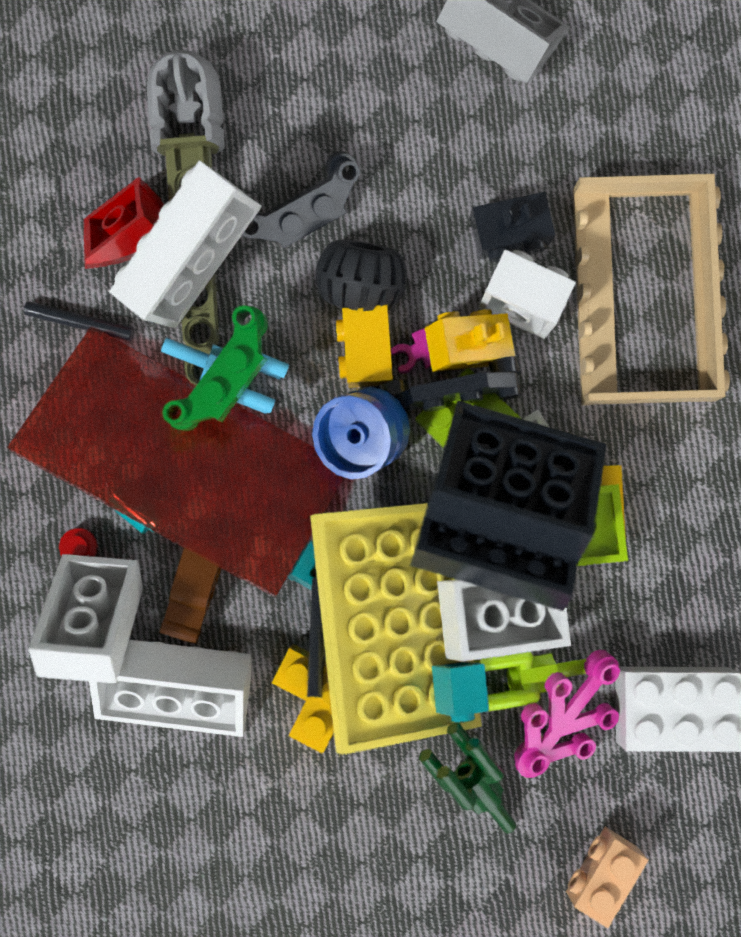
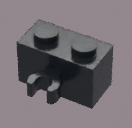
(512, 225)

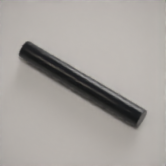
(78, 320)
(316, 646)

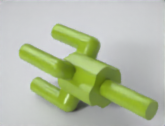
(526, 677)

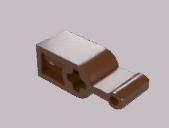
(190, 597)

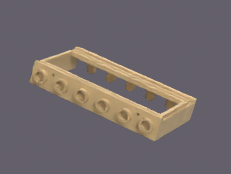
(595, 285)

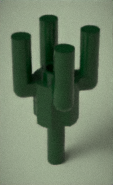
(474, 781)

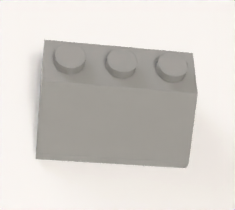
(505, 31)

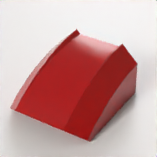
(119, 224)

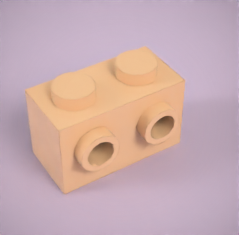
(606, 876)

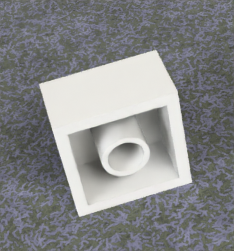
(527, 292)

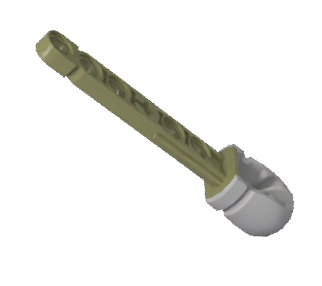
(183, 74)

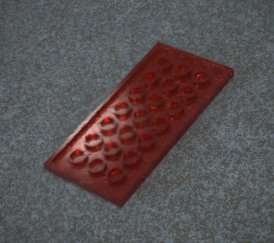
(221, 490)

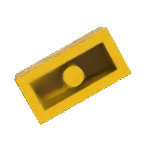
(366, 347)

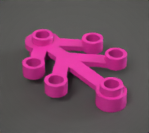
(537, 752)

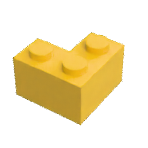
(315, 719)

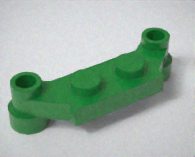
(227, 375)

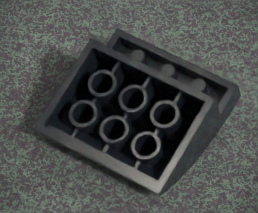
(511, 506)

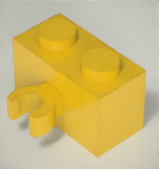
(468, 340)

